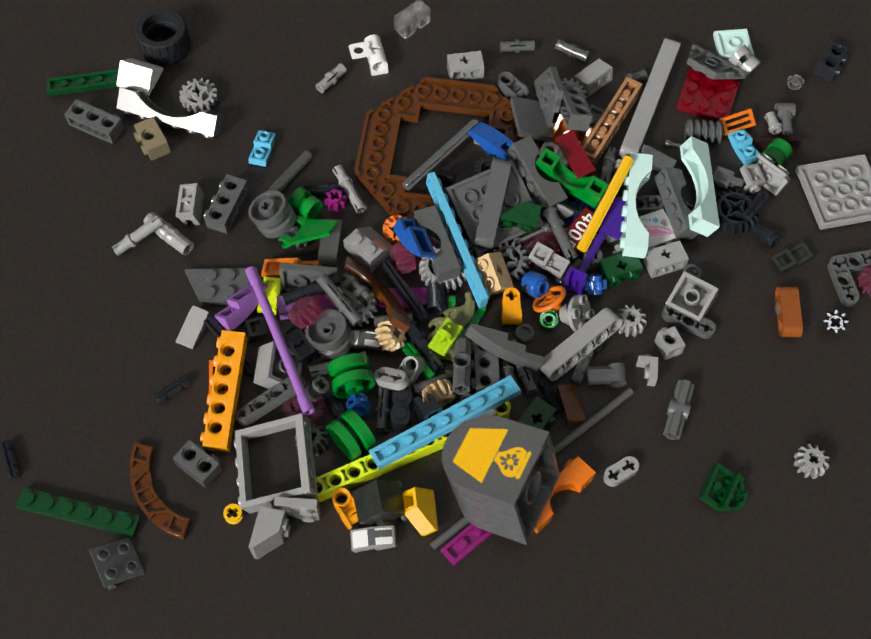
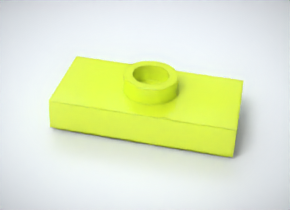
(274, 289)

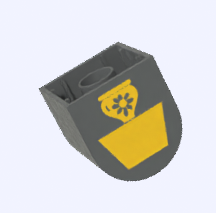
(501, 474)

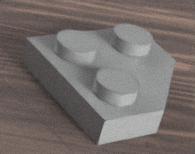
(300, 508)

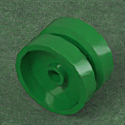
(350, 375)
(351, 434)

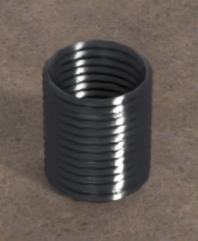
(436, 298)

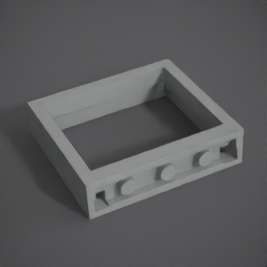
(306, 461)

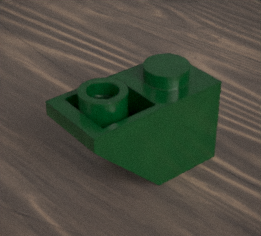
(522, 216)

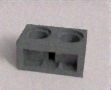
(195, 466)

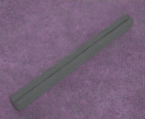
(439, 156)

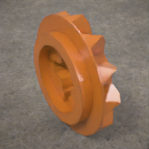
(388, 232)

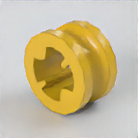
(233, 520)

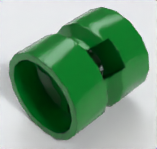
(778, 150)
(305, 203)

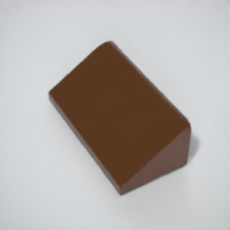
(571, 404)

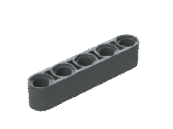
(492, 202)

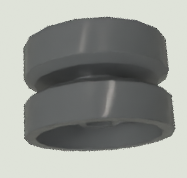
(272, 214)
(330, 335)

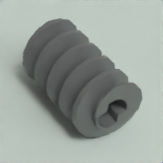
(704, 130)

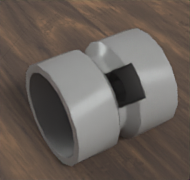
(748, 65)

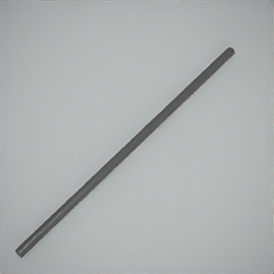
(557, 448)

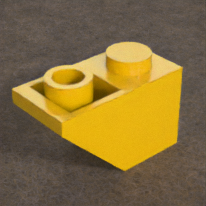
(421, 509)

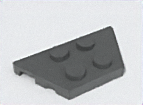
(713, 65)
(549, 93)
(216, 285)

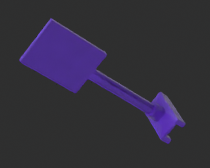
(610, 227)

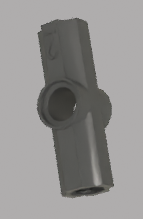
(461, 366)
(678, 409)

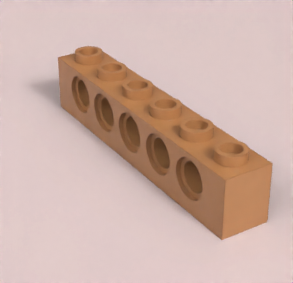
(612, 119)

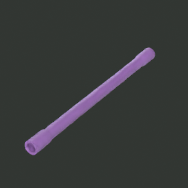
(302, 397)

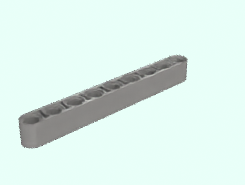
(650, 97)

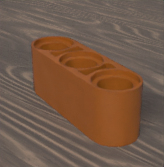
(790, 319)

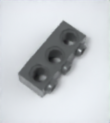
(575, 109)
(94, 121)
(229, 211)
(489, 373)

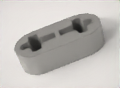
(391, 378)
(618, 467)

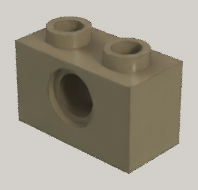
(152, 139)

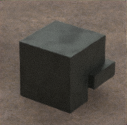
(379, 503)

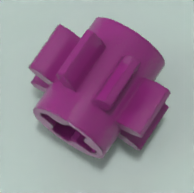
(335, 200)

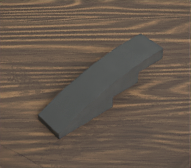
(499, 345)

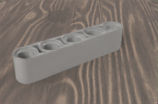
(580, 344)

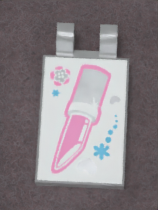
(659, 230)

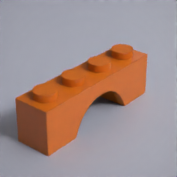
(573, 477)

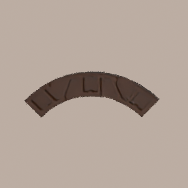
(394, 309)
(147, 497)

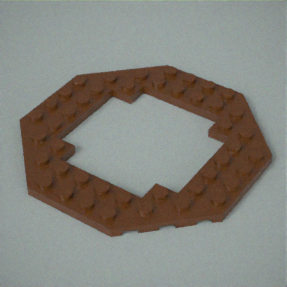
(382, 129)

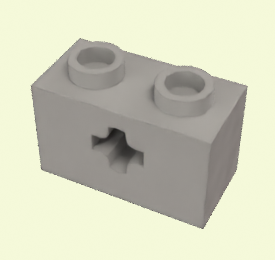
(465, 66)
(665, 259)

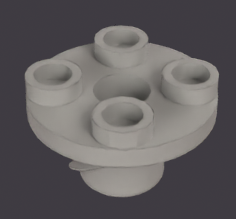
(577, 312)

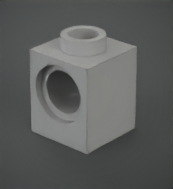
(666, 349)

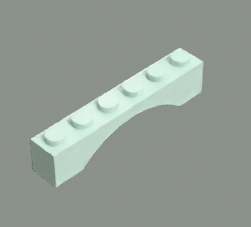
(696, 158)
(635, 234)

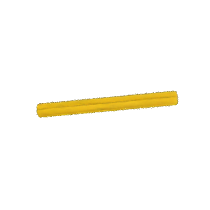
(605, 204)

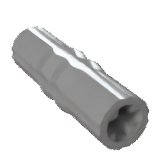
(172, 236)

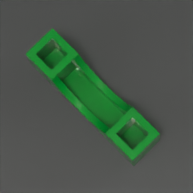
(585, 188)

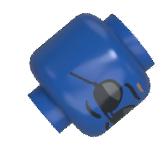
(534, 284)

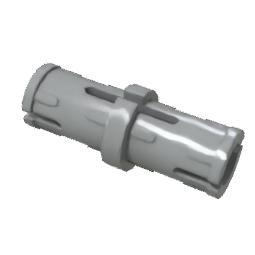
(323, 85)

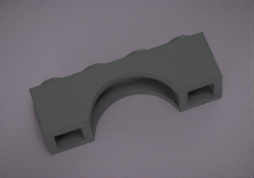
(669, 184)
(545, 192)
(445, 264)

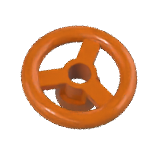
(550, 301)

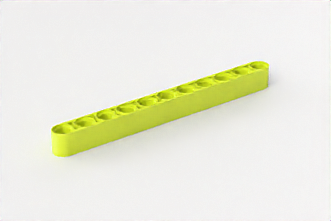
(367, 474)

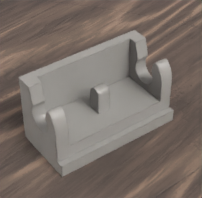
(595, 76)
(190, 203)

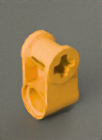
(511, 308)
(346, 510)

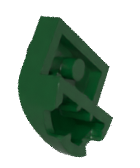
(724, 489)

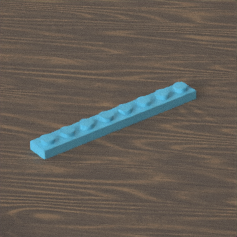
(468, 262)
(444, 422)

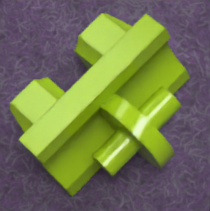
(445, 337)

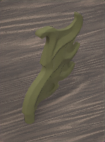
(459, 315)

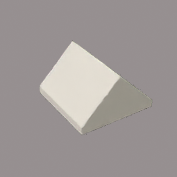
(138, 75)

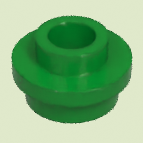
(549, 324)

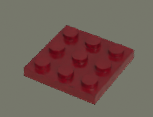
(707, 96)

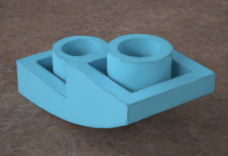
(742, 145)
(262, 148)

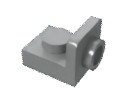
(753, 177)
(650, 367)

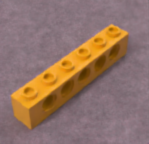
(222, 440)

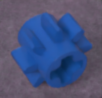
(595, 284)
(359, 404)

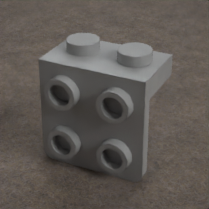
(775, 177)

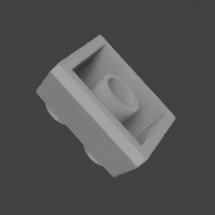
(367, 248)
(692, 296)
(270, 367)
(269, 531)

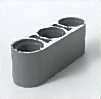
(330, 246)

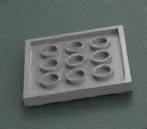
(838, 190)

